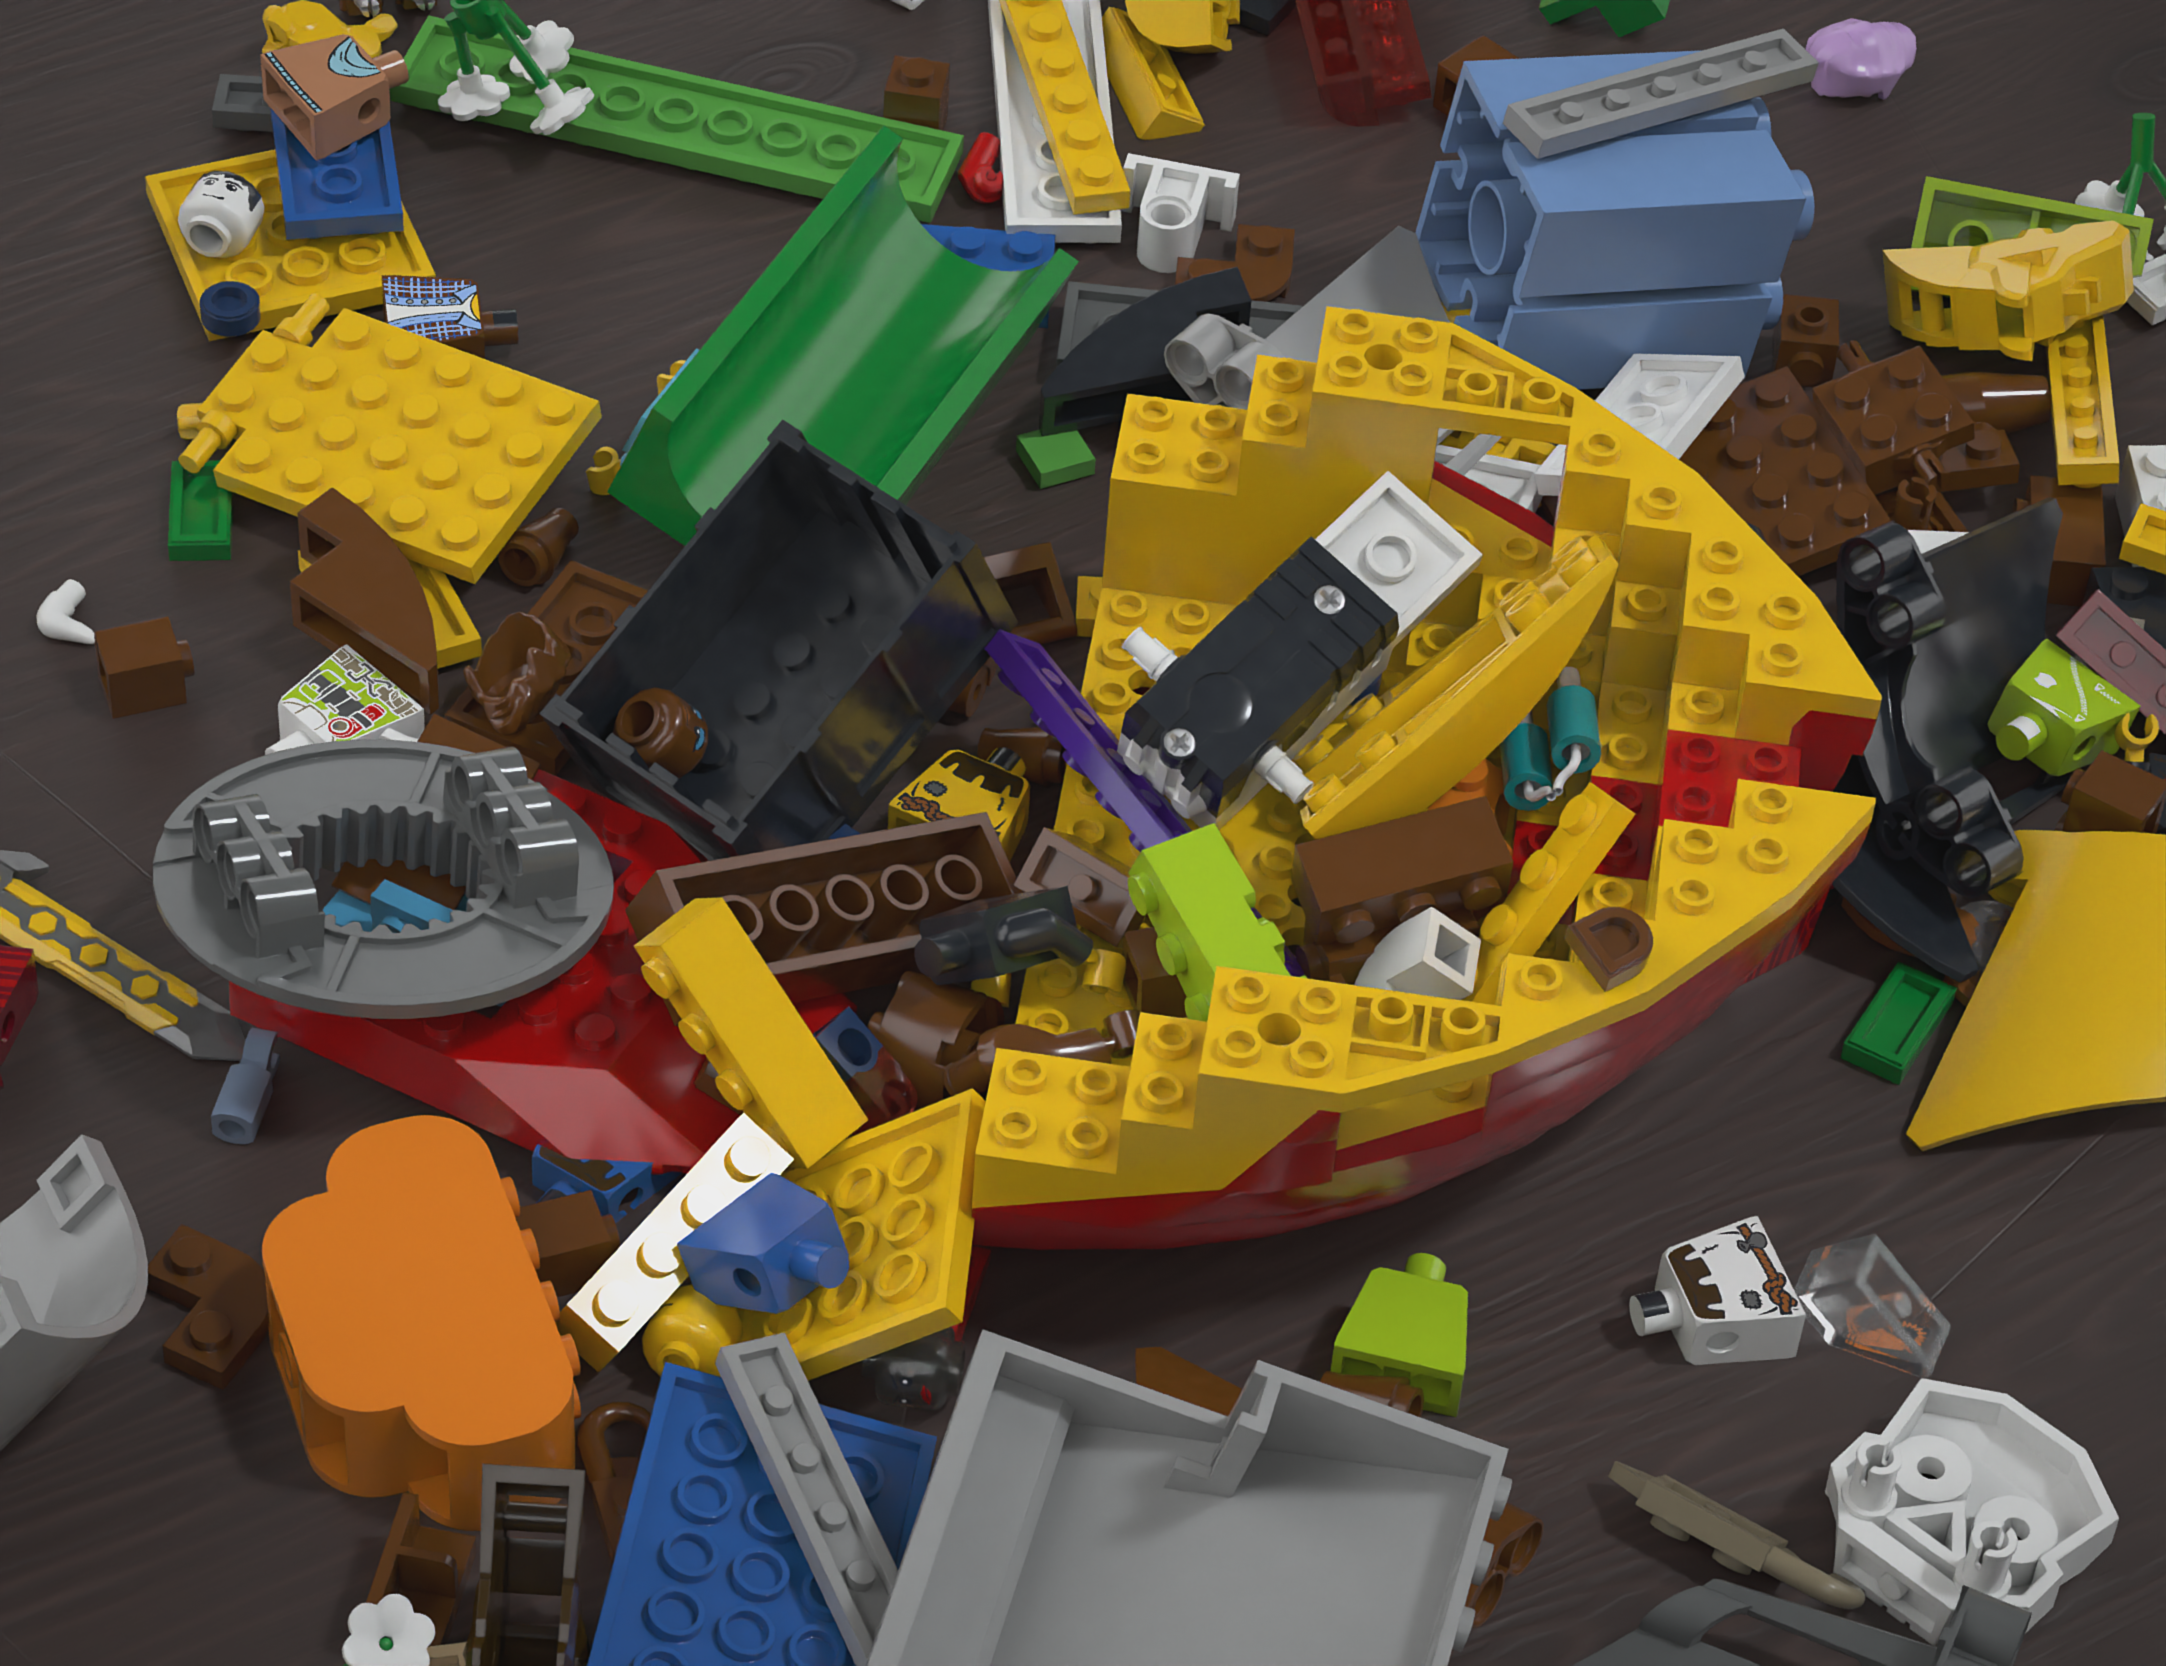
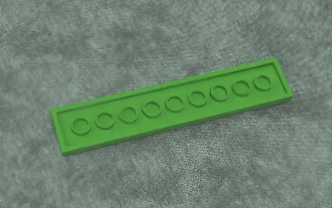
(691, 120)

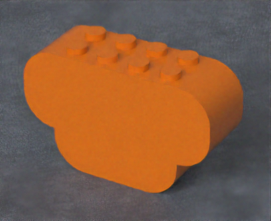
(418, 1323)

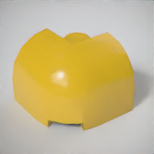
(1186, 24)

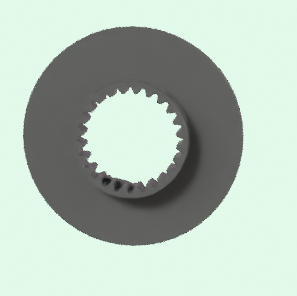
(251, 842)

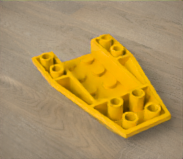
(1458, 704)

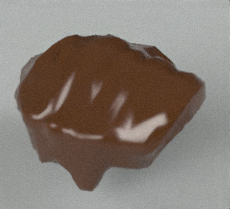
(518, 672)

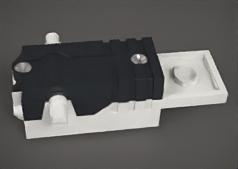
(1289, 656)

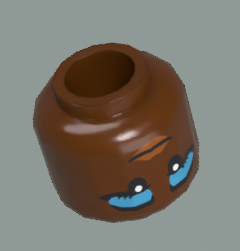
(663, 730)

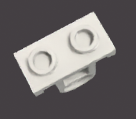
(1174, 207)

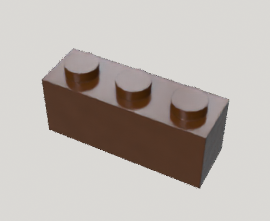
(1400, 869)

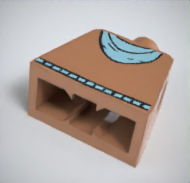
(330, 91)

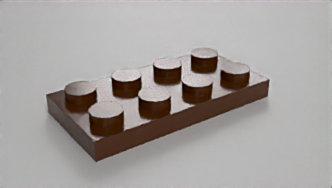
(582, 613)

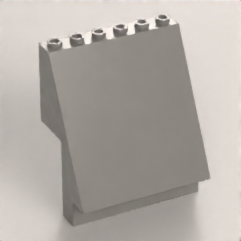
(1158, 1533)

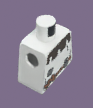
(1723, 1298)

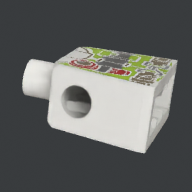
(344, 702)

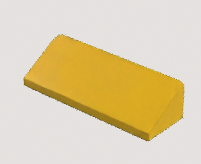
(1146, 81)

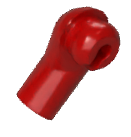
(977, 172)

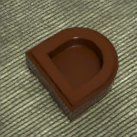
(1611, 944)

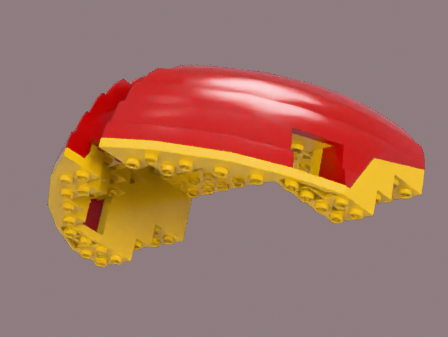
(1717, 726)

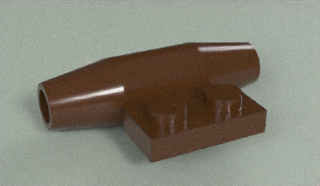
(1998, 407)

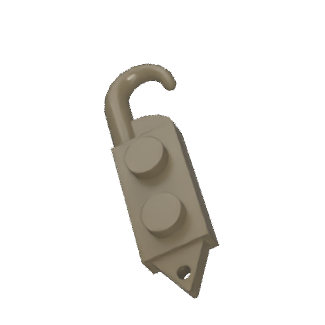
(1736, 1540)

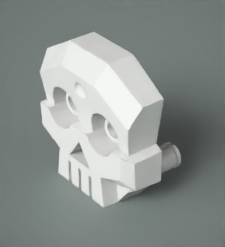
(1996, 1480)

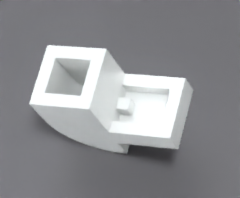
(1424, 958)

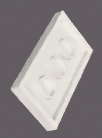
(1663, 399)

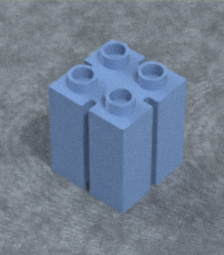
(1616, 243)

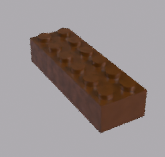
(842, 907)

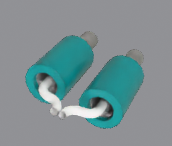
(1572, 741)

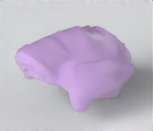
(1860, 57)

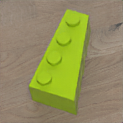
(1203, 914)

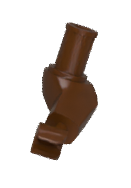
(1087, 1044)

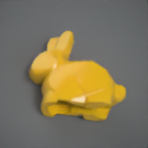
(311, 21)

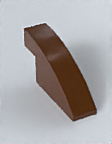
(364, 596)

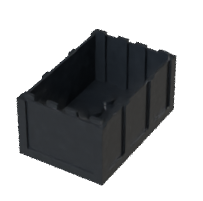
(811, 639)

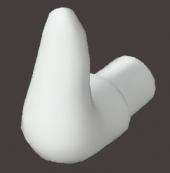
(55, 614)

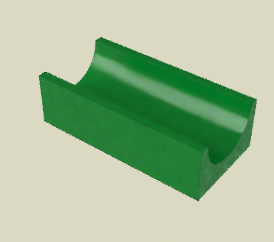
(855, 340)

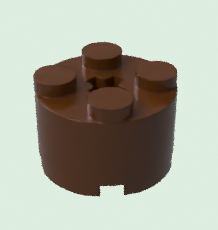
(931, 1028)

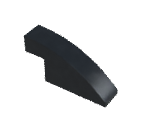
(1129, 353)

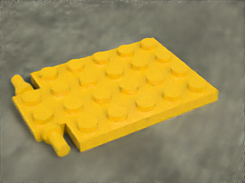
(397, 423)

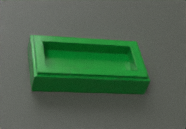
(199, 515)
(1898, 1023)

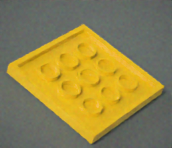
(284, 271)
(908, 1235)

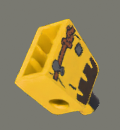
(968, 786)

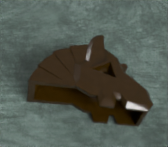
(528, 1567)

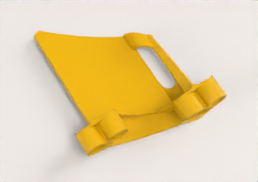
(2069, 995)

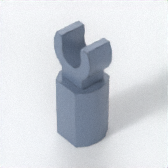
(247, 1089)

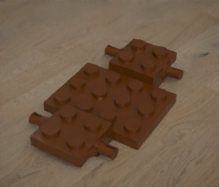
(1815, 467)

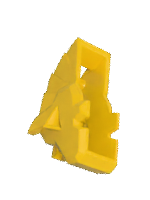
(2010, 288)

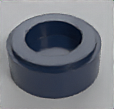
(230, 308)

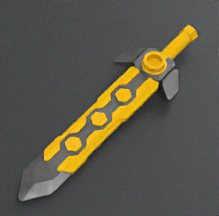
(110, 971)

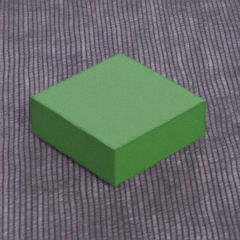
(1055, 457)

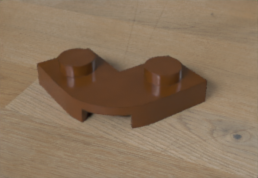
(1261, 256)
(225, 1299)

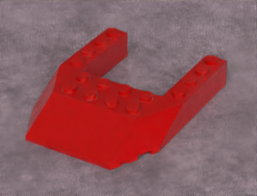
(570, 1065)

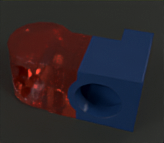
(866, 1070)

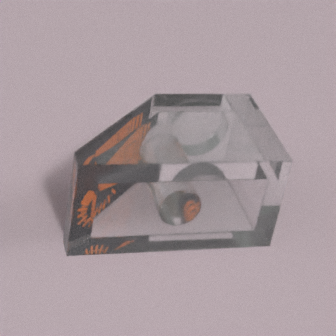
(1871, 1306)

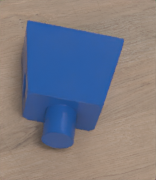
(766, 1248)

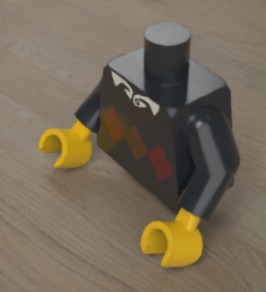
(1008, 934)

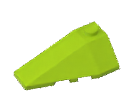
(1975, 215)

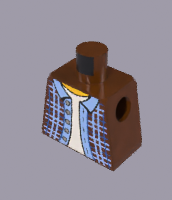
(446, 312)

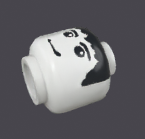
(220, 214)

